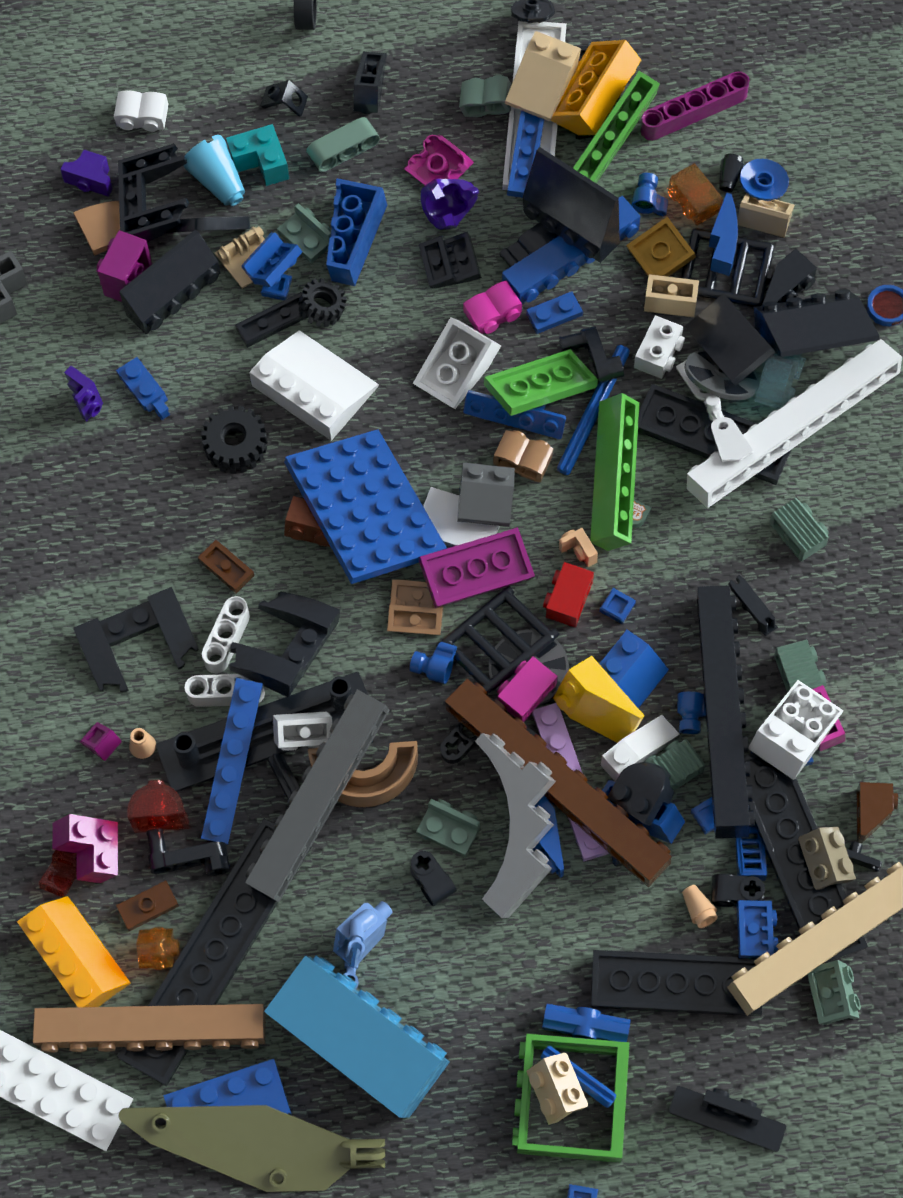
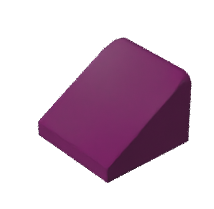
(101, 741)

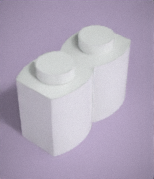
(141, 110)

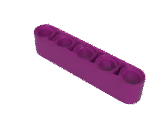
(683, 108)

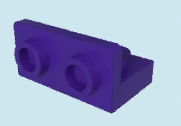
(84, 393)

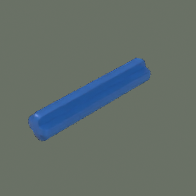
(587, 1082)

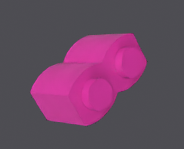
(492, 308)

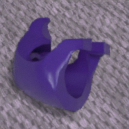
(447, 201)

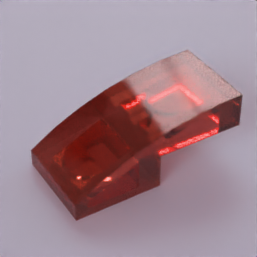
(60, 873)

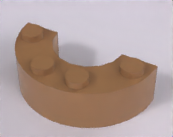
(382, 782)

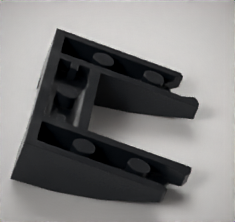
(133, 176)
(159, 611)
(284, 672)

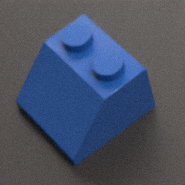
(634, 667)

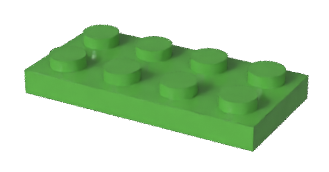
(540, 382)

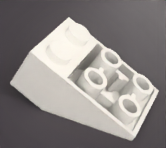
(795, 729)

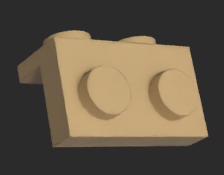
(556, 1087)

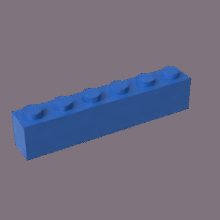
(558, 259)

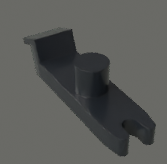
(754, 605)
(856, 857)

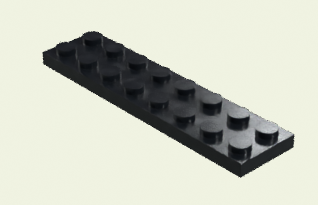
(780, 820)

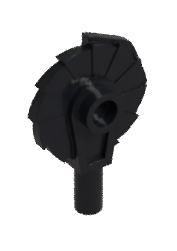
(532, 10)

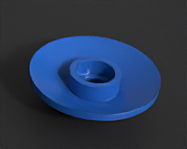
(765, 172)

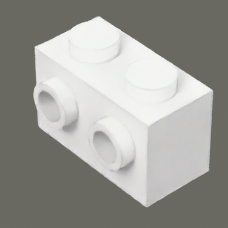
(659, 346)
(301, 730)

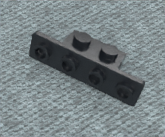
(728, 1116)

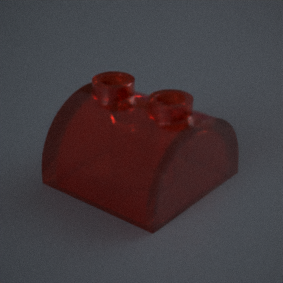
(156, 807)

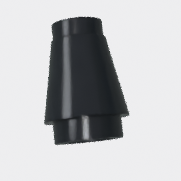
(730, 171)

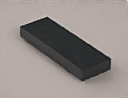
(270, 321)

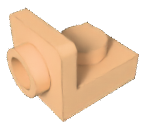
(582, 546)

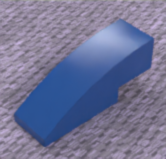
(724, 237)

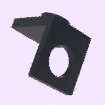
(282, 93)

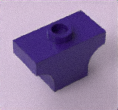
(88, 173)

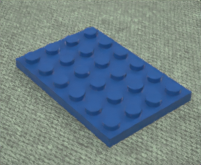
(364, 505)

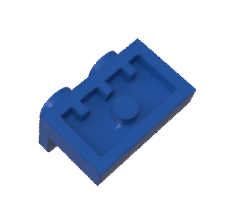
(755, 928)

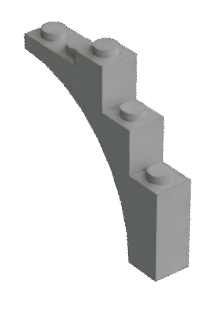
(528, 825)

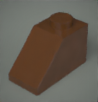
(874, 807)

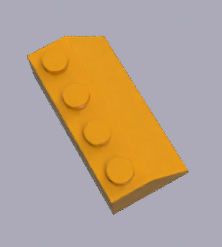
(596, 86)
(73, 952)

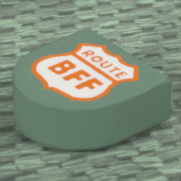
(640, 513)

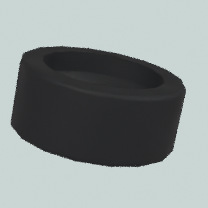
(305, 14)

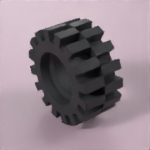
(324, 291)

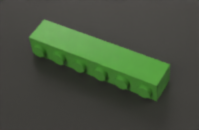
(617, 127)
(615, 472)

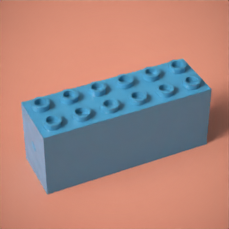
(358, 1035)

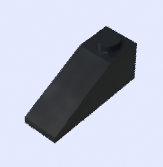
(369, 82)

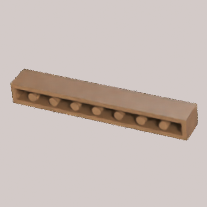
(149, 1026)

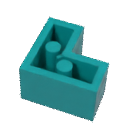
(261, 149)

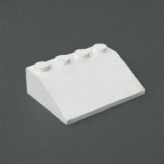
(312, 383)

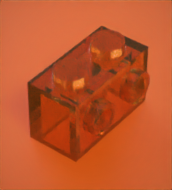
(695, 194)

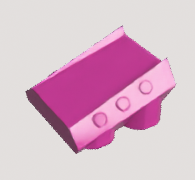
(438, 161)

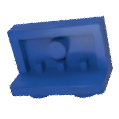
(271, 260)

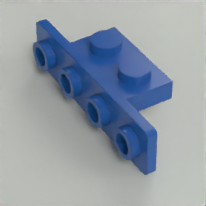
(532, 420)

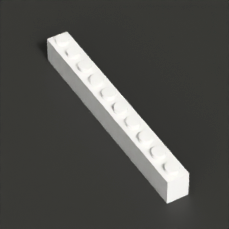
(796, 421)

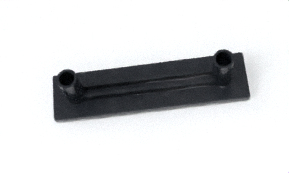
(194, 755)

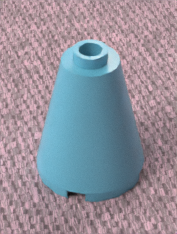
(215, 170)

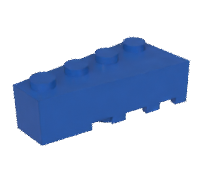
(354, 226)
(248, 1086)

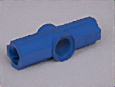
(585, 1023)

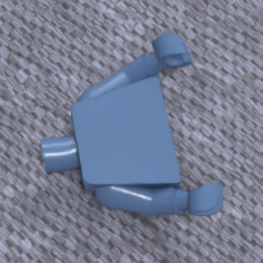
(360, 934)

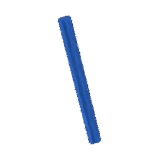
(588, 419)

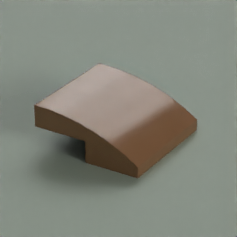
(99, 224)
(413, 609)

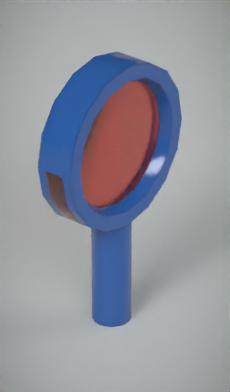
(886, 305)

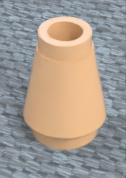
(141, 743)
(699, 907)

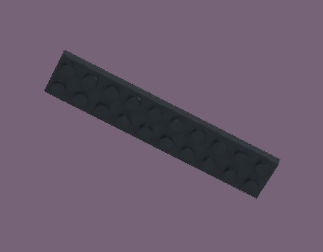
(210, 955)

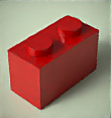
(569, 594)

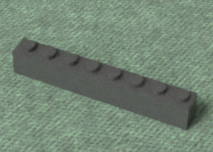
(317, 795)

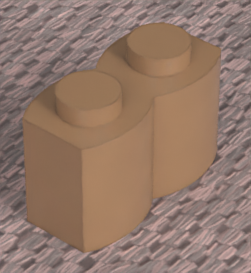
(527, 456)

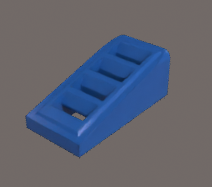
(760, 872)

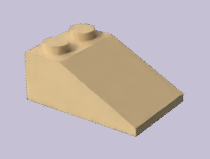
(543, 75)

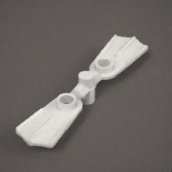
(729, 441)

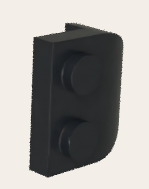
(642, 790)

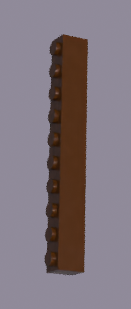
(570, 792)

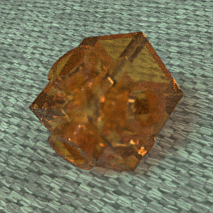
(157, 948)

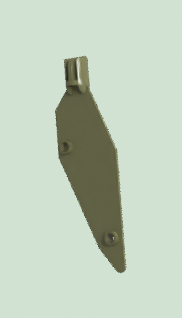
(256, 1144)

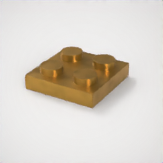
(661, 249)

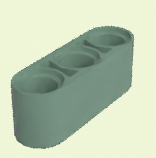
(343, 144)

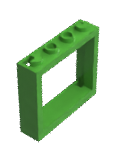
(580, 1045)

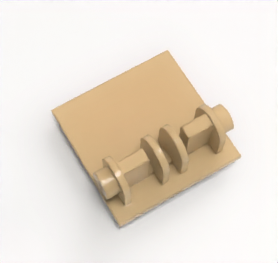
(238, 251)

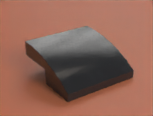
(449, 260)

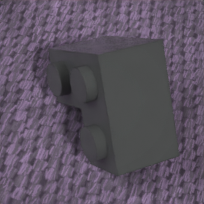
(11, 279)

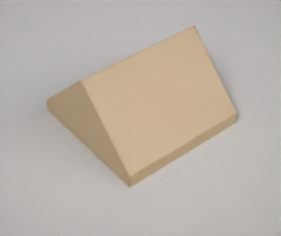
(764, 215)

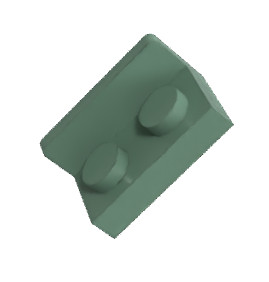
(306, 232)
(449, 827)
(833, 992)

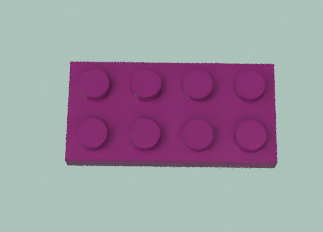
(476, 567)

